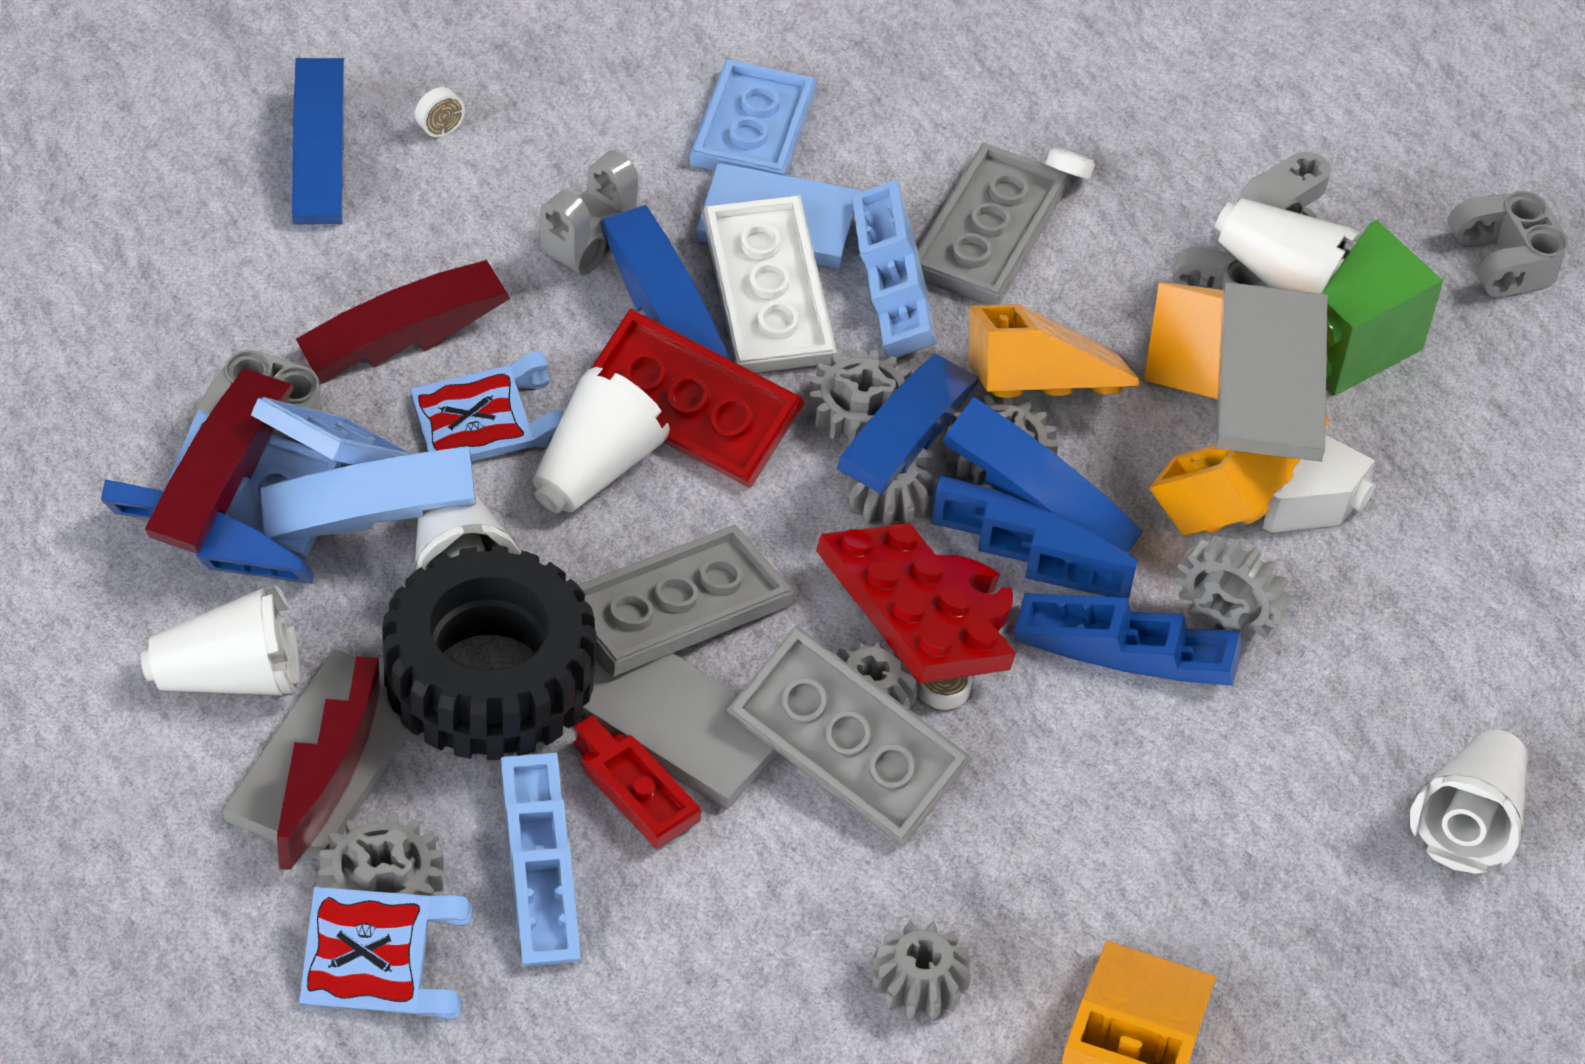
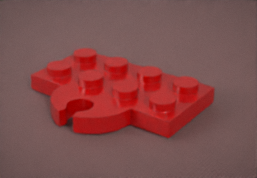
(924, 603)

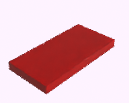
(711, 403)

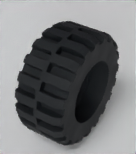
(489, 708)

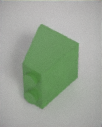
(1376, 308)

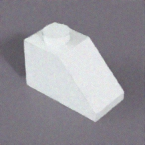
(1322, 491)

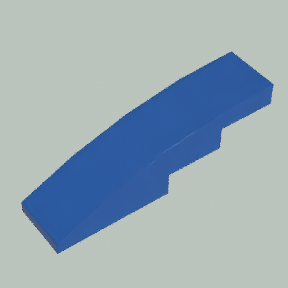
(318, 141)
(658, 277)
(907, 423)
(1035, 474)
(229, 543)
(1053, 546)
(1140, 643)

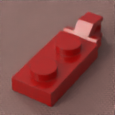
(635, 783)

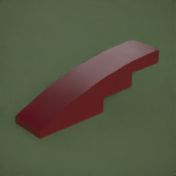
(394, 320)
(215, 463)
(324, 769)

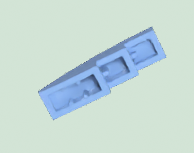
(893, 269)
(367, 494)
(540, 860)

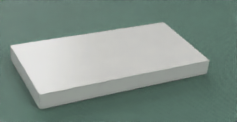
(769, 284)

